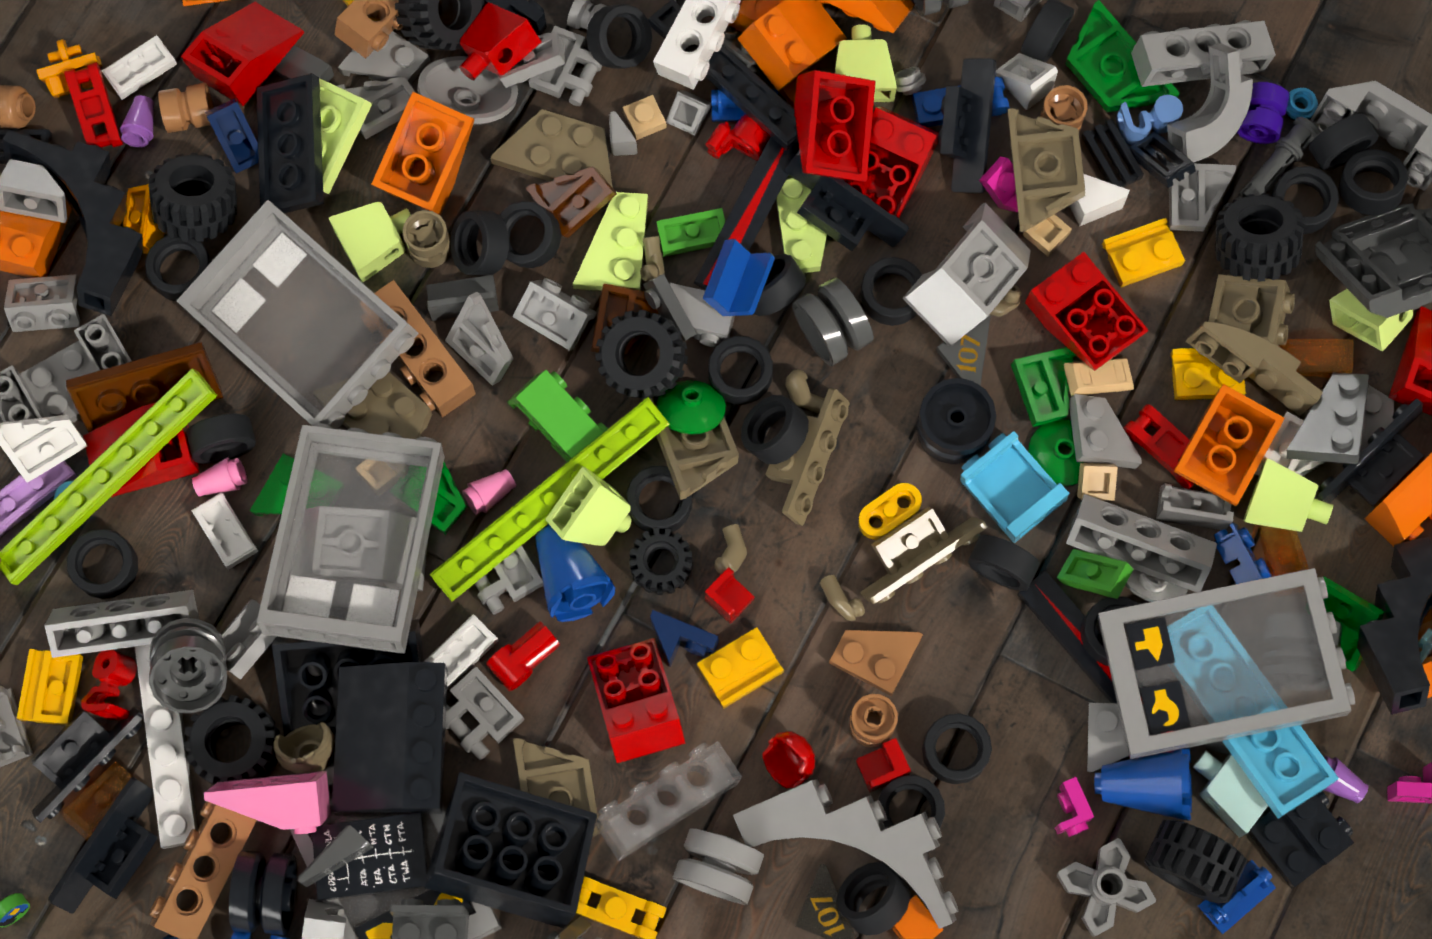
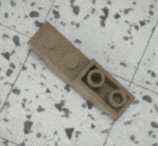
(1251, 356)

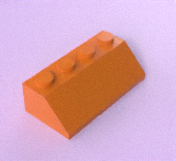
(1406, 506)

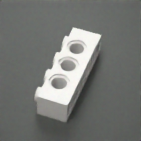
(687, 30)

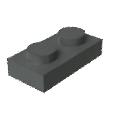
(662, 297)

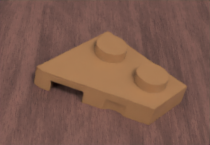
(876, 656)

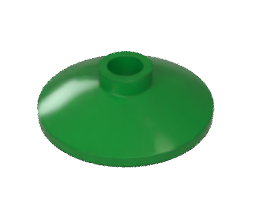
(692, 407)
(1045, 451)

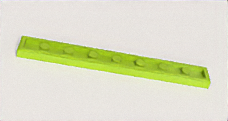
(105, 476)
(529, 514)

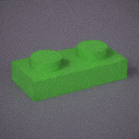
(690, 231)
(1095, 573)

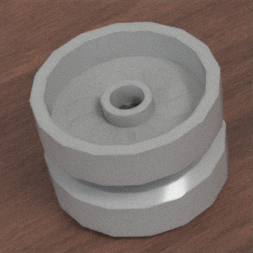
(721, 860)

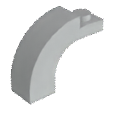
(1221, 113)

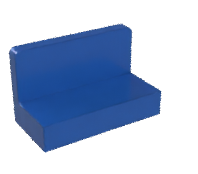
(737, 280)

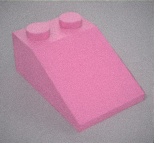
(281, 801)

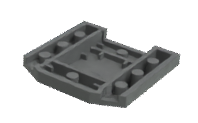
(1384, 259)

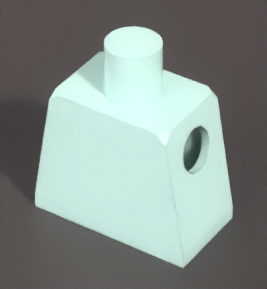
(1230, 793)

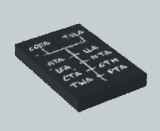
(391, 865)

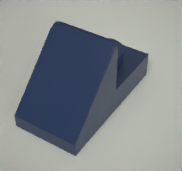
(234, 135)
(674, 632)

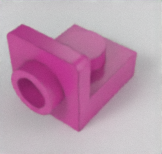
(1000, 184)
(1412, 789)
(1074, 802)

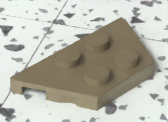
(554, 147)
(1045, 167)
(390, 409)
(697, 457)
(555, 776)

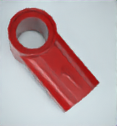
(515, 662)

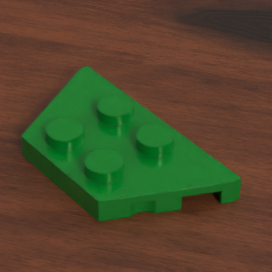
(1106, 66)

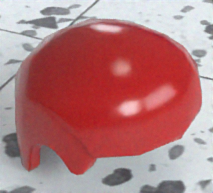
(789, 759)

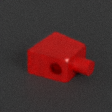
(496, 41)

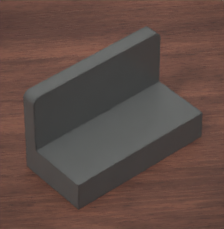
(448, 298)

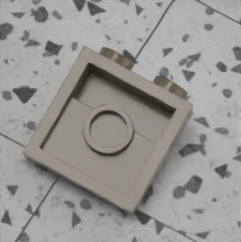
(1253, 306)

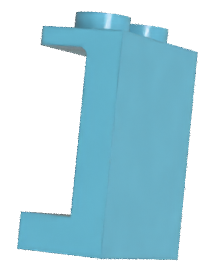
(1012, 486)

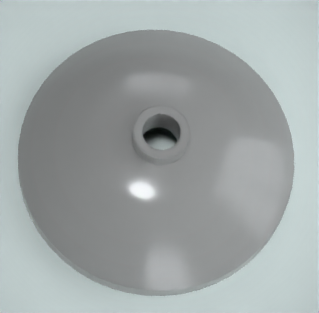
(481, 99)

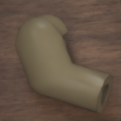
(654, 258)
(1008, 303)
(800, 393)
(735, 551)
(838, 600)

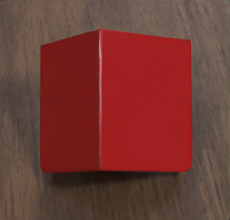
(728, 596)
(883, 765)

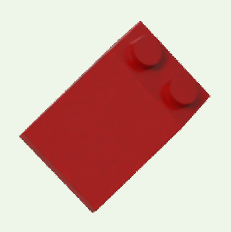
(834, 124)

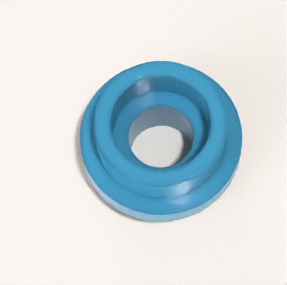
(1304, 96)

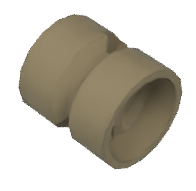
(427, 239)

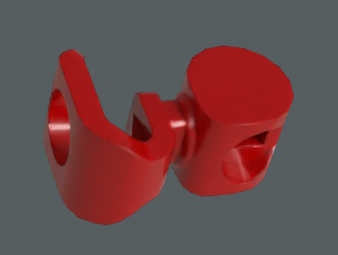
(112, 670)

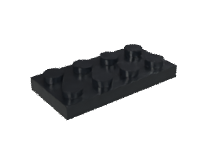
(290, 143)

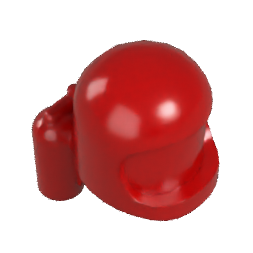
(745, 137)

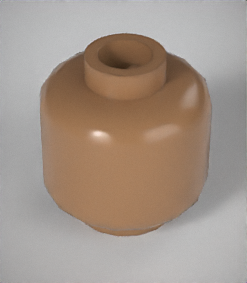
(16, 107)

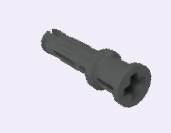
(1288, 151)

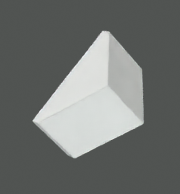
(1027, 79)
(1099, 200)

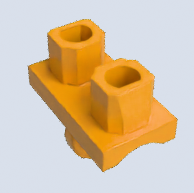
(54, 74)

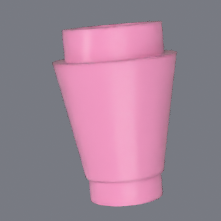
(222, 477)
(488, 491)

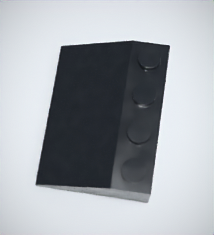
(310, 675)
(390, 738)
(512, 851)

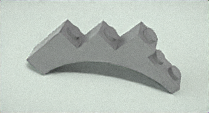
(902, 847)

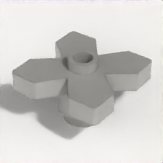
(1110, 868)

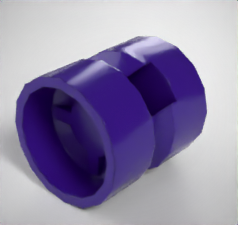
(1265, 113)

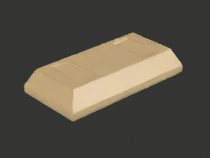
(1110, 377)

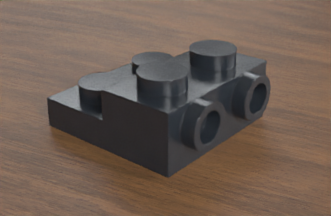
(1302, 839)

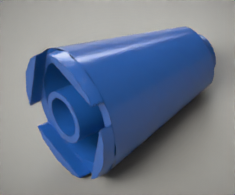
(570, 577)
(1149, 783)

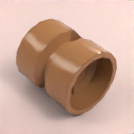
(1065, 106)
(185, 108)
(873, 720)

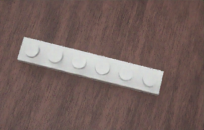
(167, 762)

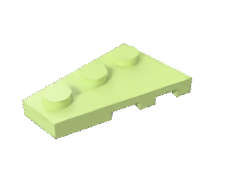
(340, 123)
(798, 235)
(617, 246)

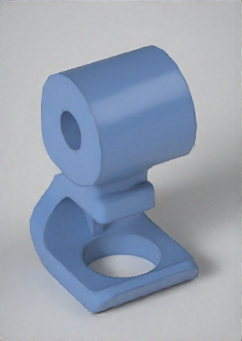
(1165, 111)

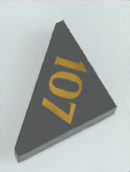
(968, 353)

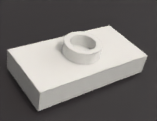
(139, 67)
(224, 531)
(463, 648)

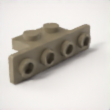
(807, 466)
(916, 547)

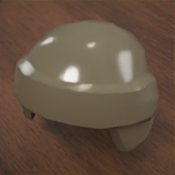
(306, 749)

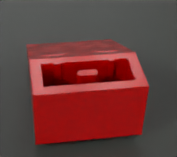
(241, 51)
(896, 159)
(1085, 312)
(1415, 368)
(168, 464)
(636, 700)

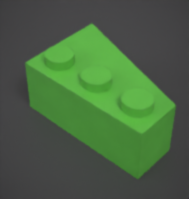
(557, 414)

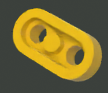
(888, 511)

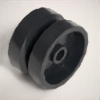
(975, 418)
(263, 892)

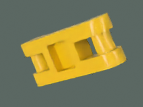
(618, 909)

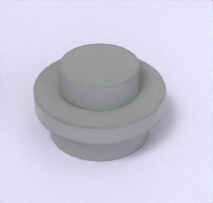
(909, 80)

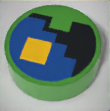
(12, 909)

